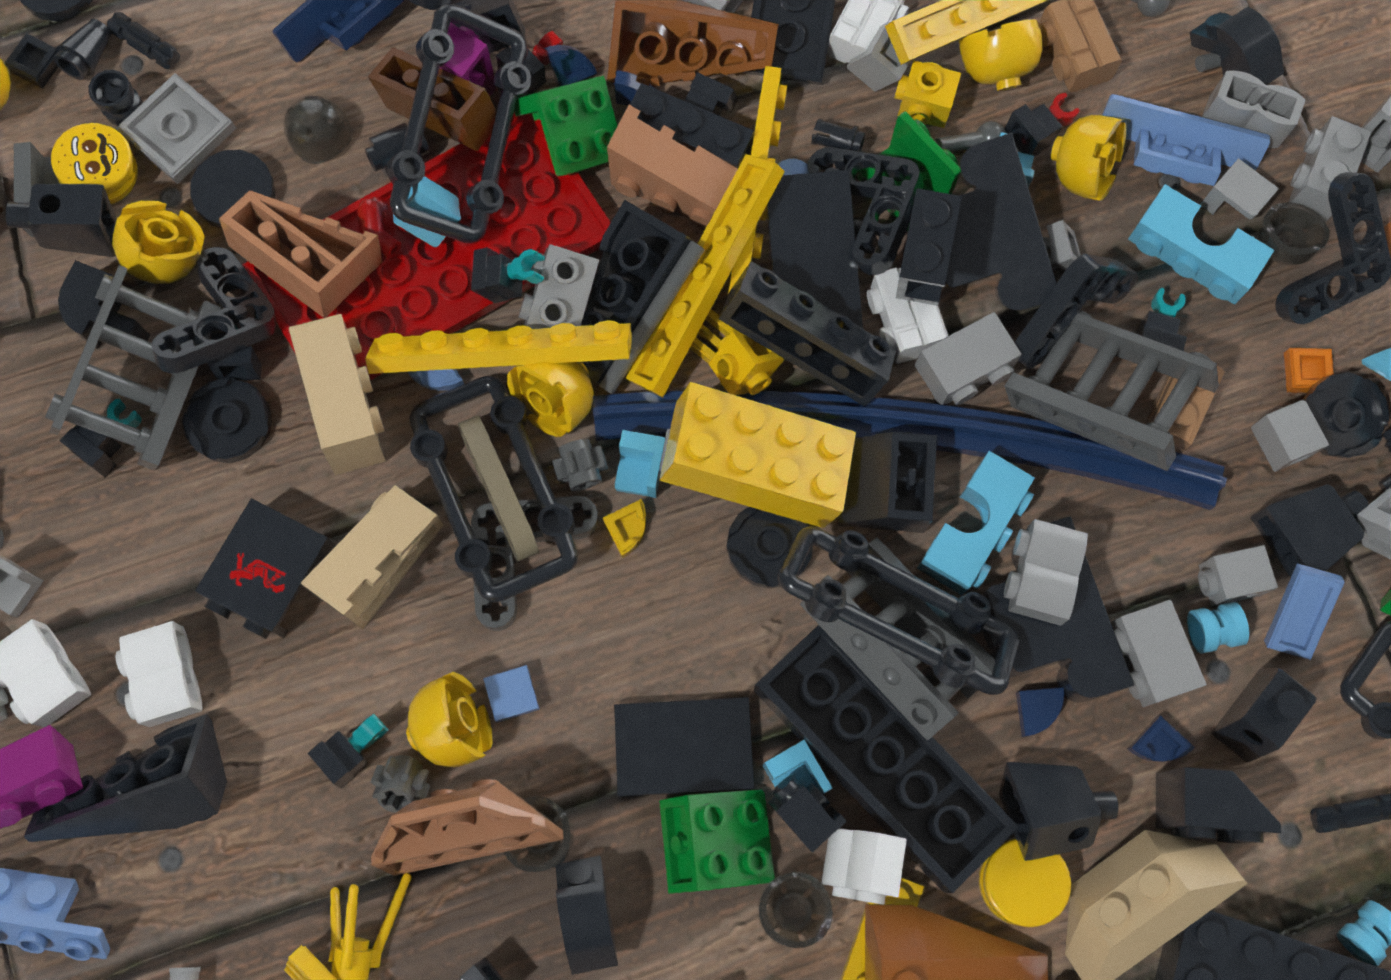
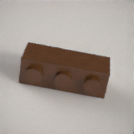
(457, 105)

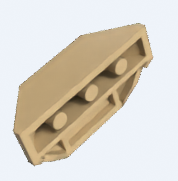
(1143, 901)

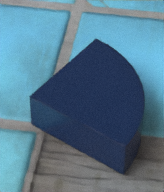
(569, 64)
(626, 87)
(1038, 709)
(1160, 742)

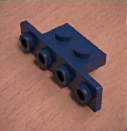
(336, 20)

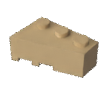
(338, 393)
(374, 556)

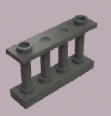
(164, 402)
(1111, 424)
(896, 671)

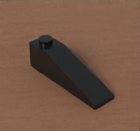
(632, 269)
(156, 790)

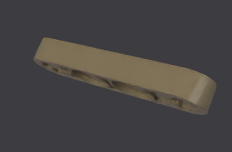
(498, 488)

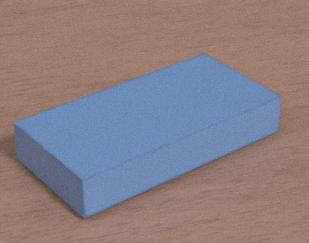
(1304, 611)

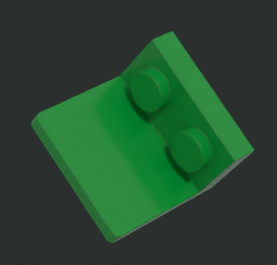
(575, 123)
(913, 142)
(716, 841)

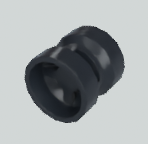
(114, 95)

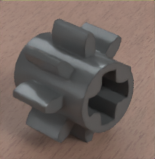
(580, 464)
(399, 782)

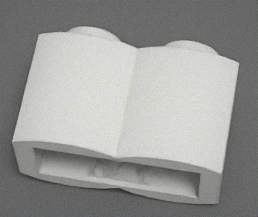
(159, 674)
(39, 675)
(864, 865)

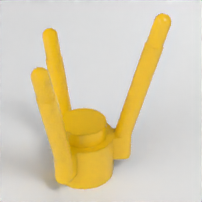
(350, 954)

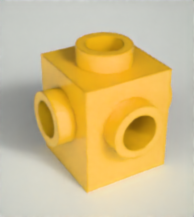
(928, 93)
(744, 364)

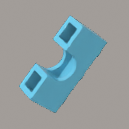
(1169, 235)
(997, 493)

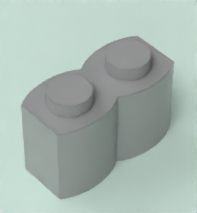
(1252, 105)
(1046, 572)

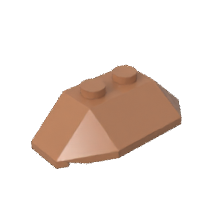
(459, 828)

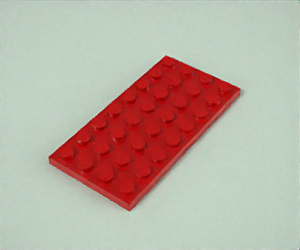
(430, 285)

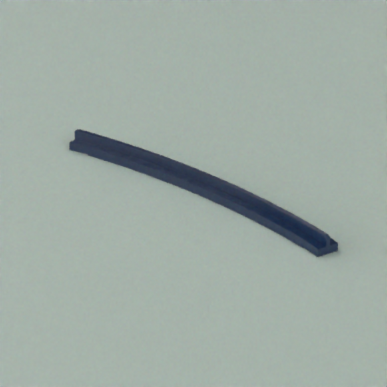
(957, 431)

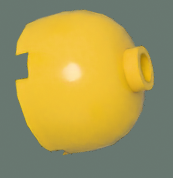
(1002, 54)
(1088, 155)
(156, 242)
(554, 392)
(447, 724)

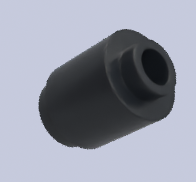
(388, 144)

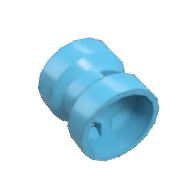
(1218, 627)
(1369, 934)

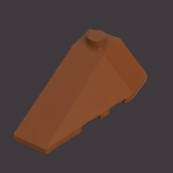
(678, 38)
(922, 945)

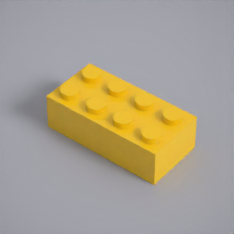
(758, 456)

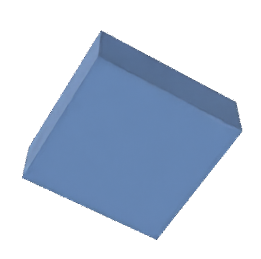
(511, 694)

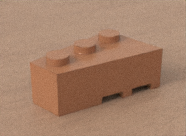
(665, 171)
(300, 252)

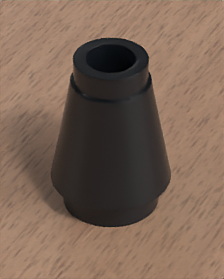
(83, 49)

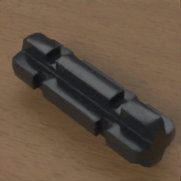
(143, 40)
(1351, 813)

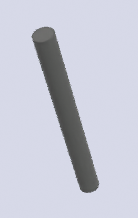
(653, 315)

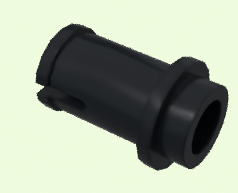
(839, 137)

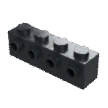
(808, 334)

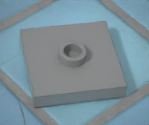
(176, 128)

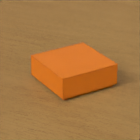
(1306, 367)

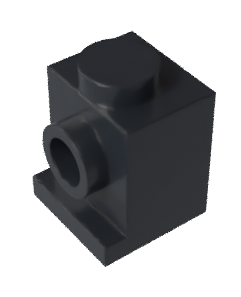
(805, 813)

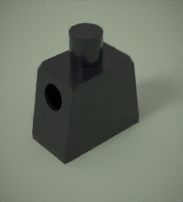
(67, 218)
(1312, 527)
(1270, 708)
(1053, 808)

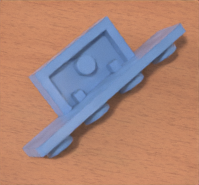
(1184, 142)
(35, 913)

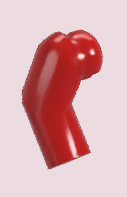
(370, 219)

